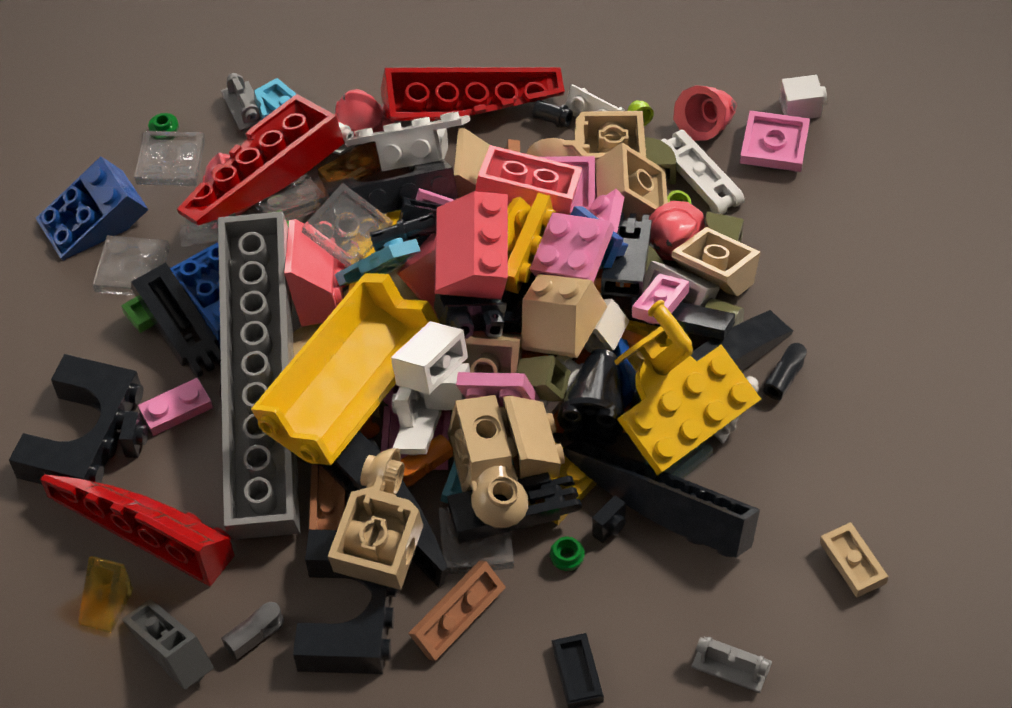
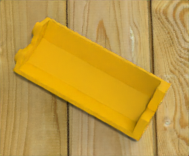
(341, 371)

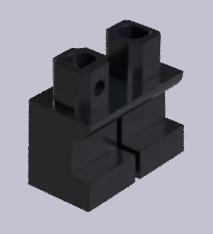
(471, 314)

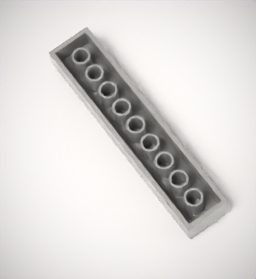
(255, 349)

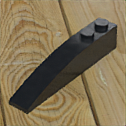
(744, 342)
(347, 473)
(670, 500)

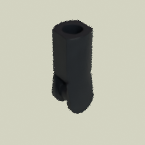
(785, 371)

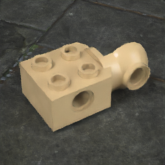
(596, 135)
(485, 461)
(377, 526)

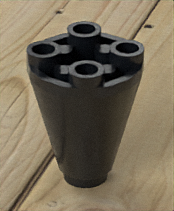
(594, 401)

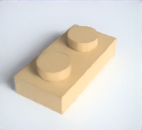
(854, 559)

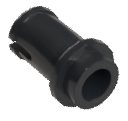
(552, 113)

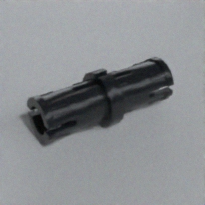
(404, 229)

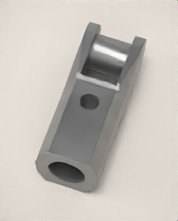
(253, 629)

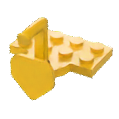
(680, 396)

